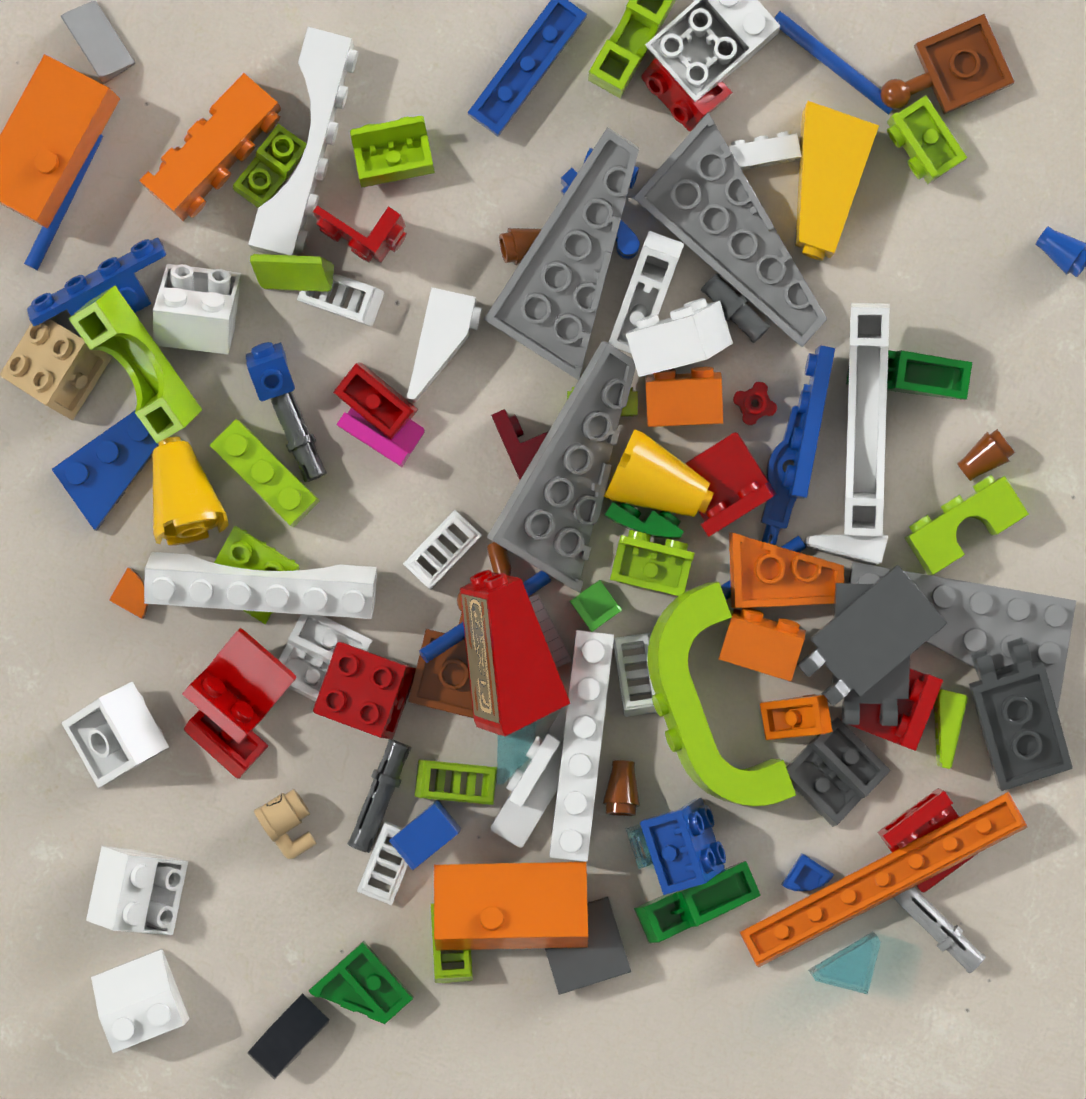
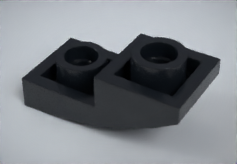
(288, 1036)

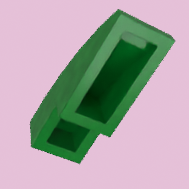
(927, 375)
(696, 905)

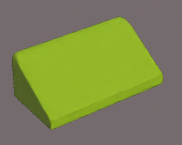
(293, 272)

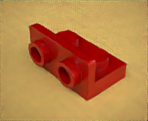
(677, 100)

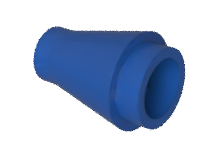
(1064, 251)

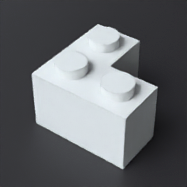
(685, 338)

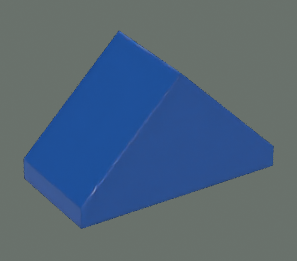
(425, 834)

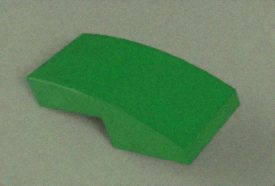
(658, 525)

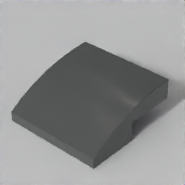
(836, 772)
(597, 962)

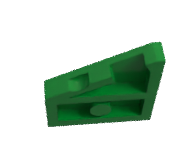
(363, 986)

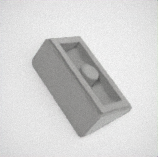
(98, 40)

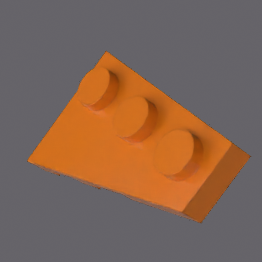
(778, 576)

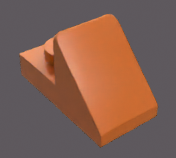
(796, 717)

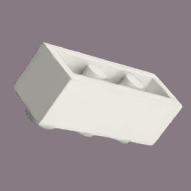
(766, 151)

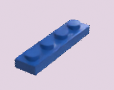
(527, 65)
(812, 405)

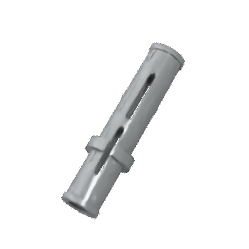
(947, 935)

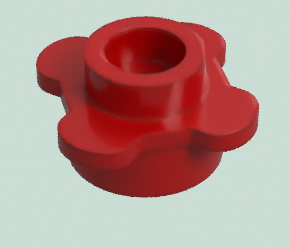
(750, 413)

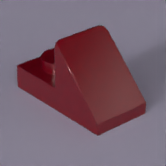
(519, 453)

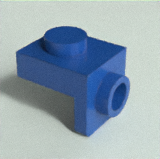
(269, 370)

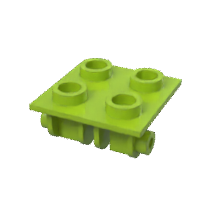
(247, 552)

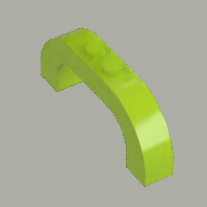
(679, 704)

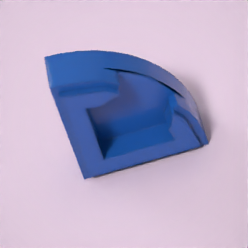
(806, 875)

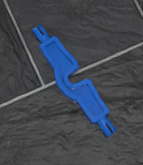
(779, 508)

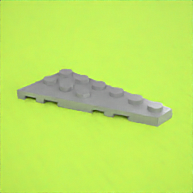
(719, 217)

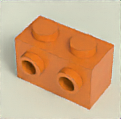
(684, 397)
(763, 643)

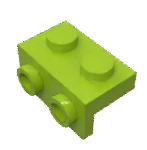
(925, 140)
(392, 151)
(651, 564)

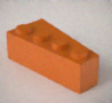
(213, 148)

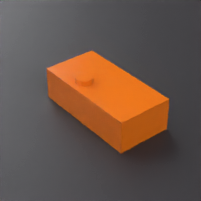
(50, 138)
(510, 906)

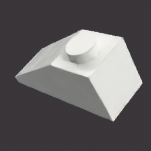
(647, 285)
(443, 333)

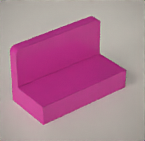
(396, 449)

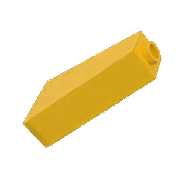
(830, 170)

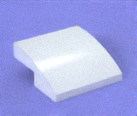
(312, 648)

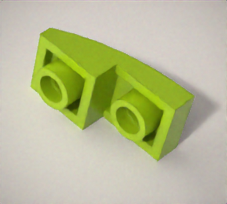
(270, 167)

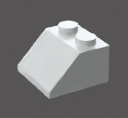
(115, 734)
(138, 1001)

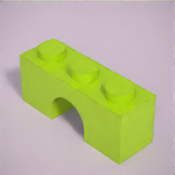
(627, 47)
(264, 473)
(992, 504)

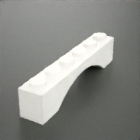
(282, 219)
(866, 419)
(199, 583)
(581, 746)

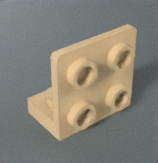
(55, 367)

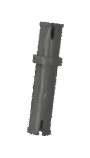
(298, 437)
(381, 790)

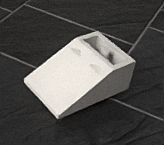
(712, 41)

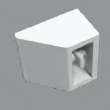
(196, 308)
(136, 891)

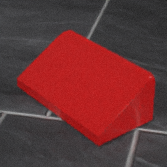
(375, 400)
(230, 754)

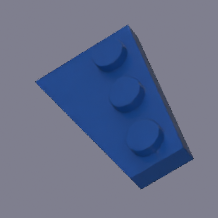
(106, 467)

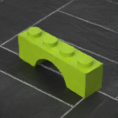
(162, 397)

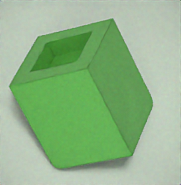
(595, 605)

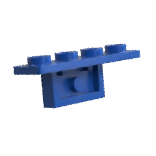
(110, 272)

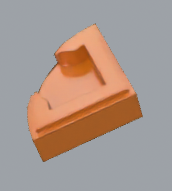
(130, 594)

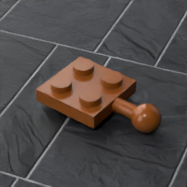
(958, 66)
(445, 679)

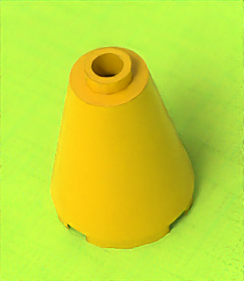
(657, 479)
(183, 496)

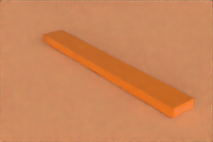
(883, 879)

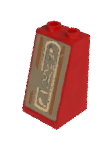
(507, 656)

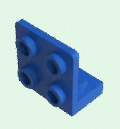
(684, 847)

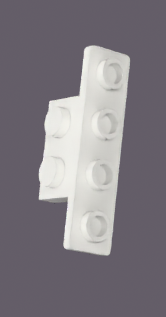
(533, 787)

